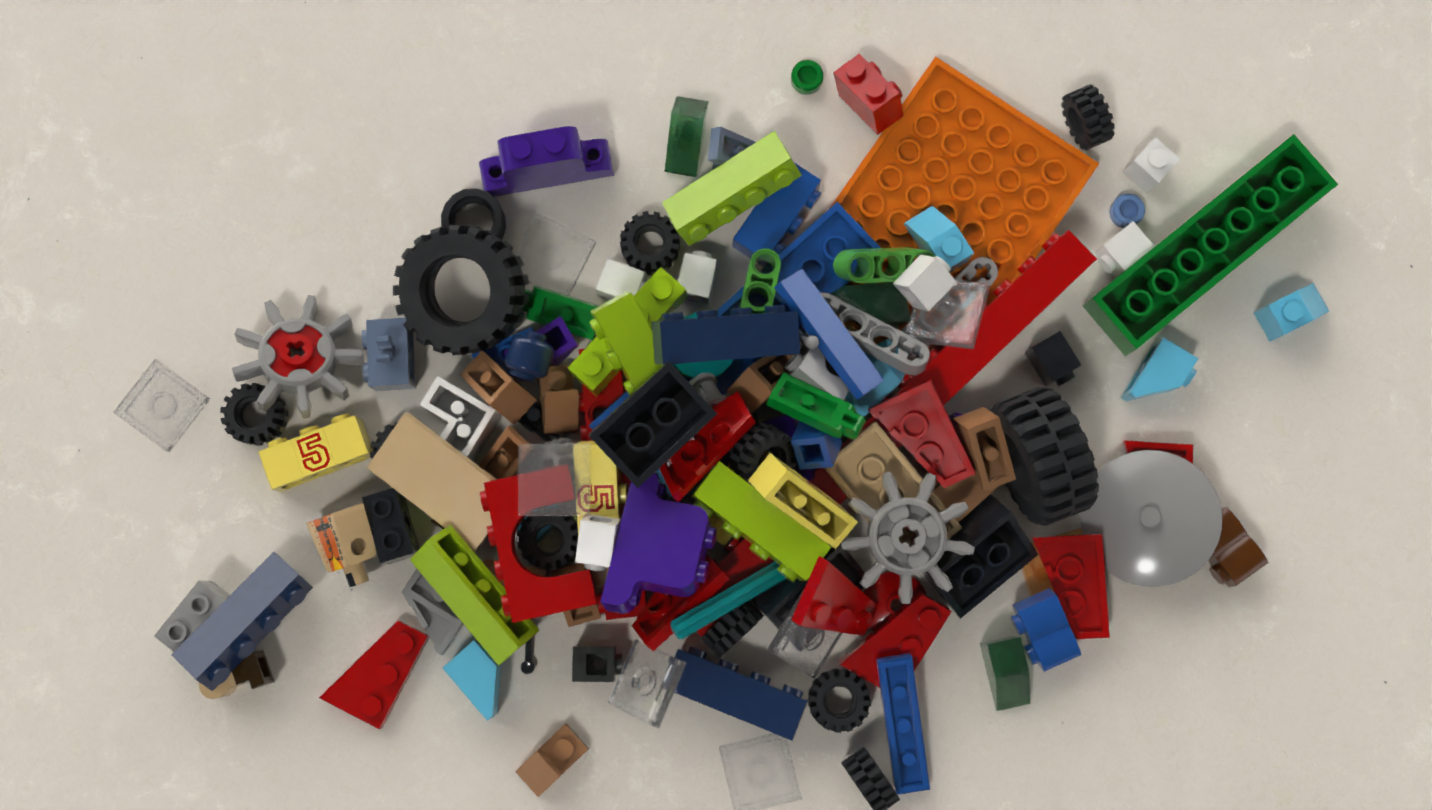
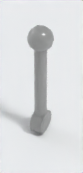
(811, 341)

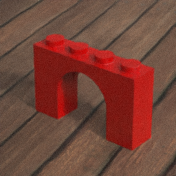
(526, 592)

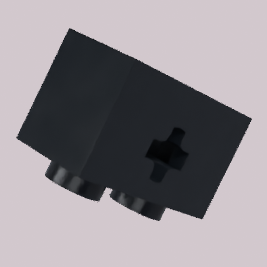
(391, 526)

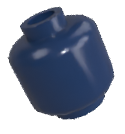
(529, 356)

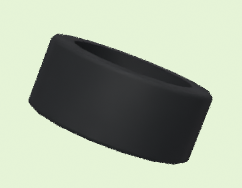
(478, 196)

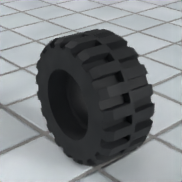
(418, 296)
(1048, 456)

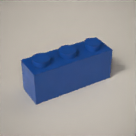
(777, 216)

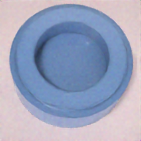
(1127, 209)

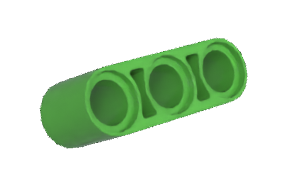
(870, 263)
(761, 283)

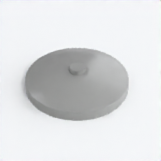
(1154, 518)

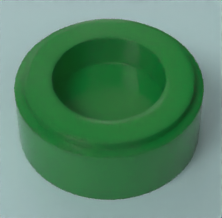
(807, 77)

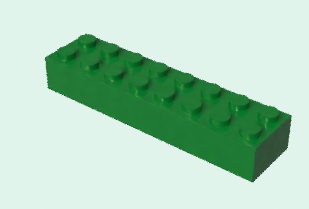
(1210, 245)

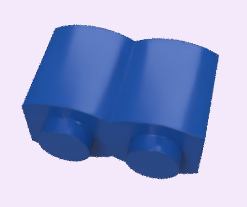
(1045, 629)

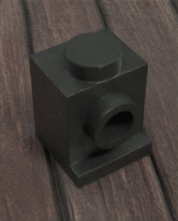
(583, 668)

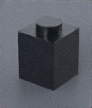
(1053, 360)

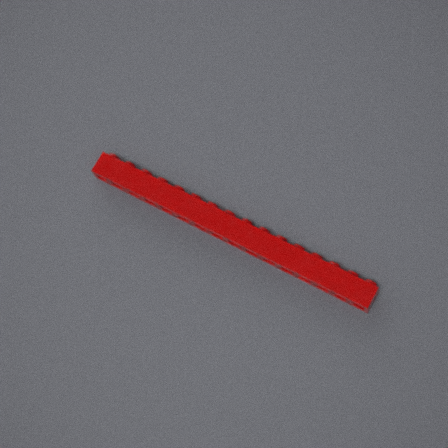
(953, 367)

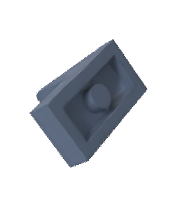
(725, 145)

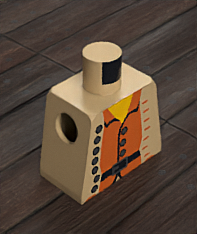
(344, 542)

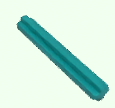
(726, 601)

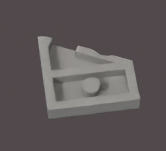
(432, 612)

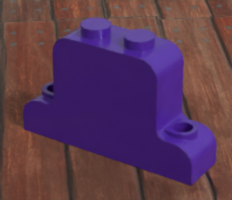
(544, 161)
(657, 548)

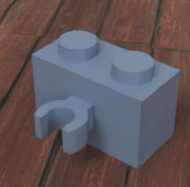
(389, 355)

